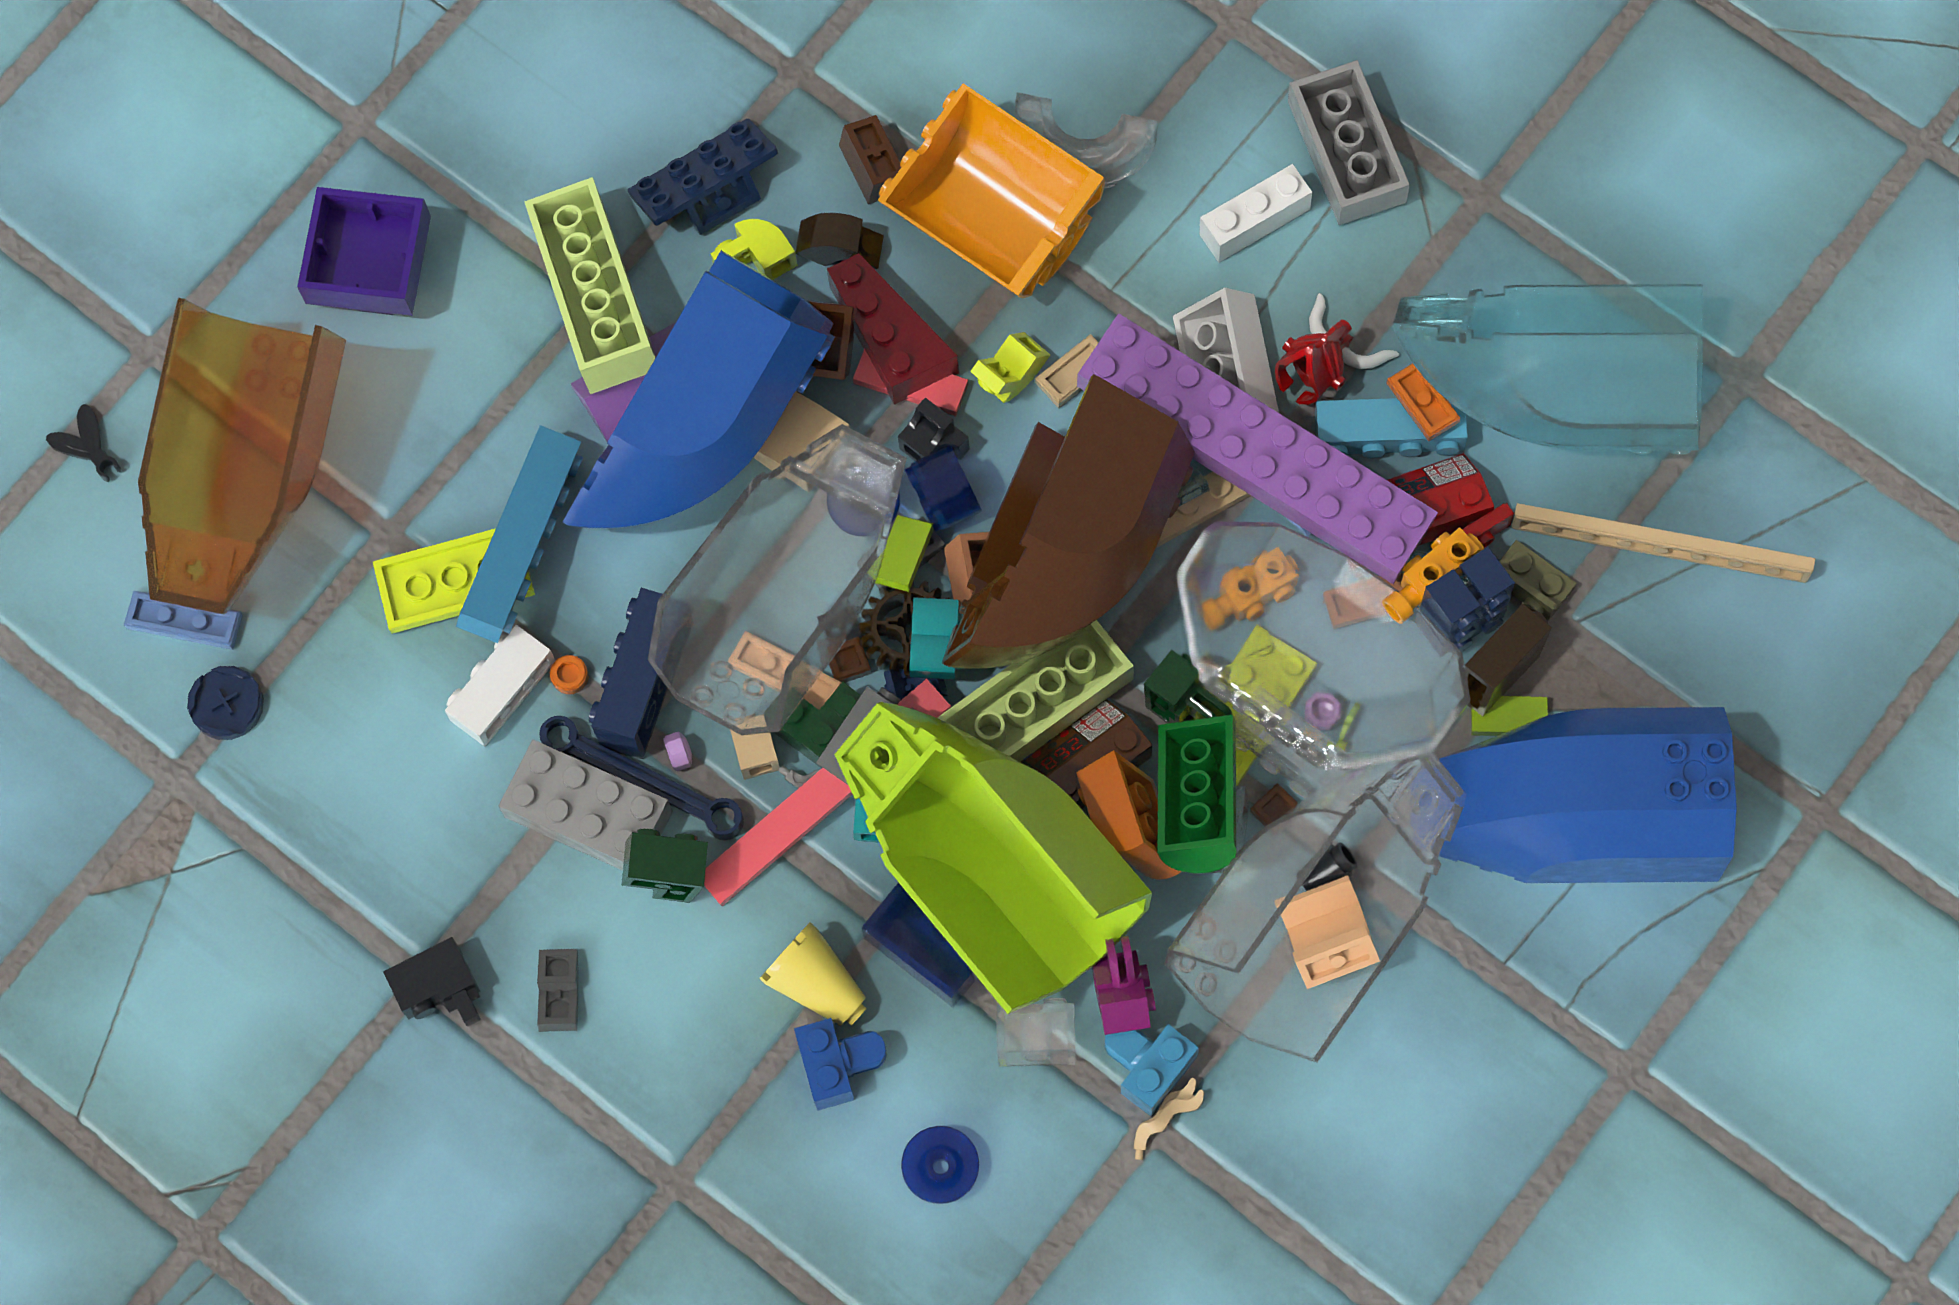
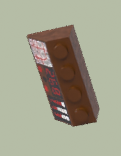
(1086, 741)

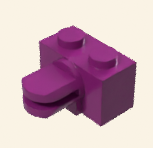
(1121, 989)

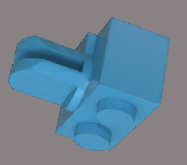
(1152, 1064)

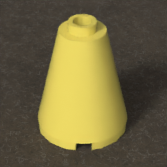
(816, 978)

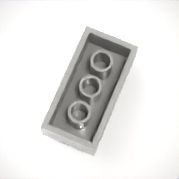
(1348, 142)
(580, 804)

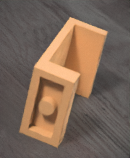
(1328, 932)

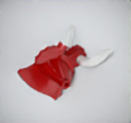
(1322, 356)

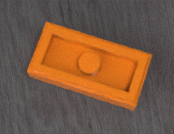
(1422, 402)

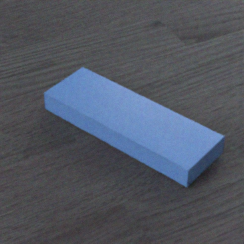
(182, 622)

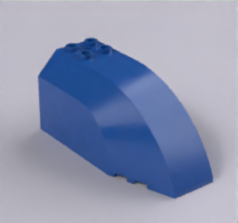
(705, 398)
(1600, 797)

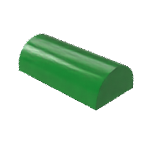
(1197, 794)

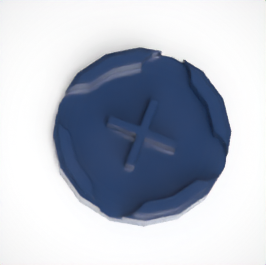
(225, 703)

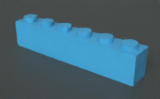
(518, 535)

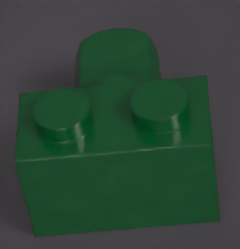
(1177, 691)

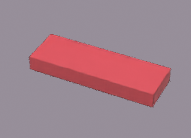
(945, 393)

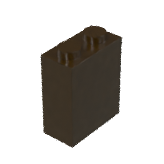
(1505, 657)

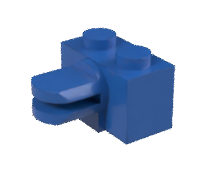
(833, 1061)

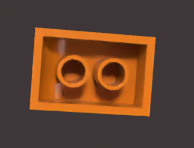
(1125, 810)

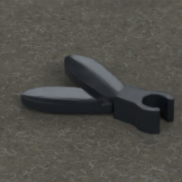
(87, 446)

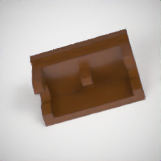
(869, 155)

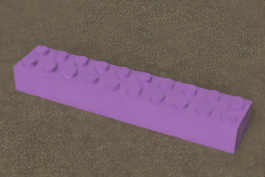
(1266, 451)

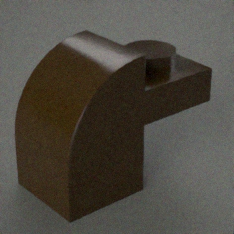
(837, 237)

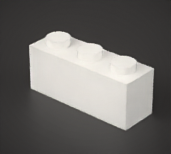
(1255, 213)
(499, 685)

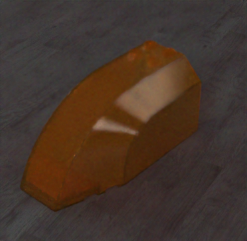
(230, 450)

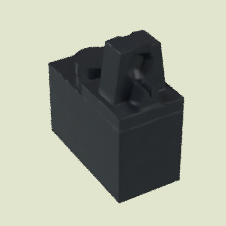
(433, 979)

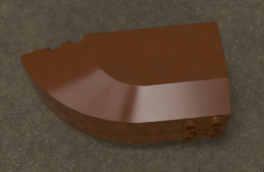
(1072, 528)

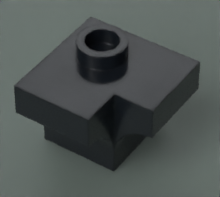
(931, 431)

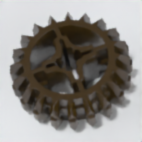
(893, 626)

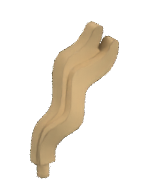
(1174, 1103)

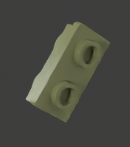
(1536, 580)

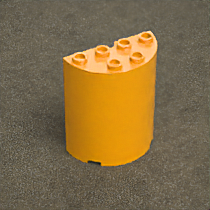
(994, 192)

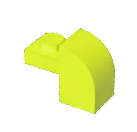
(761, 244)
(1011, 367)

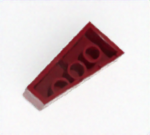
(893, 334)

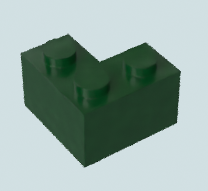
(812, 729)
(665, 864)

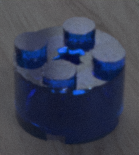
(943, 488)

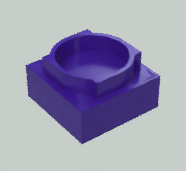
(364, 251)

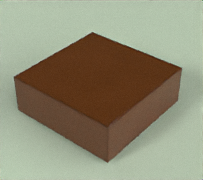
(850, 662)
(1272, 805)

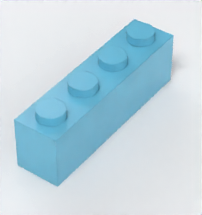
(1381, 427)

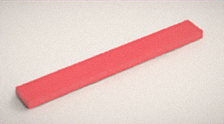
(795, 817)

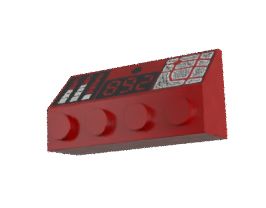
(1451, 489)

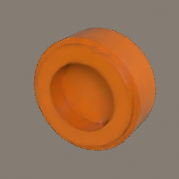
(569, 674)

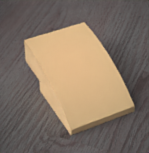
(796, 428)

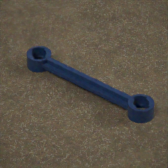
(643, 777)

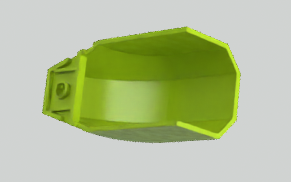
(990, 853)

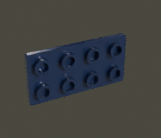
(709, 180)

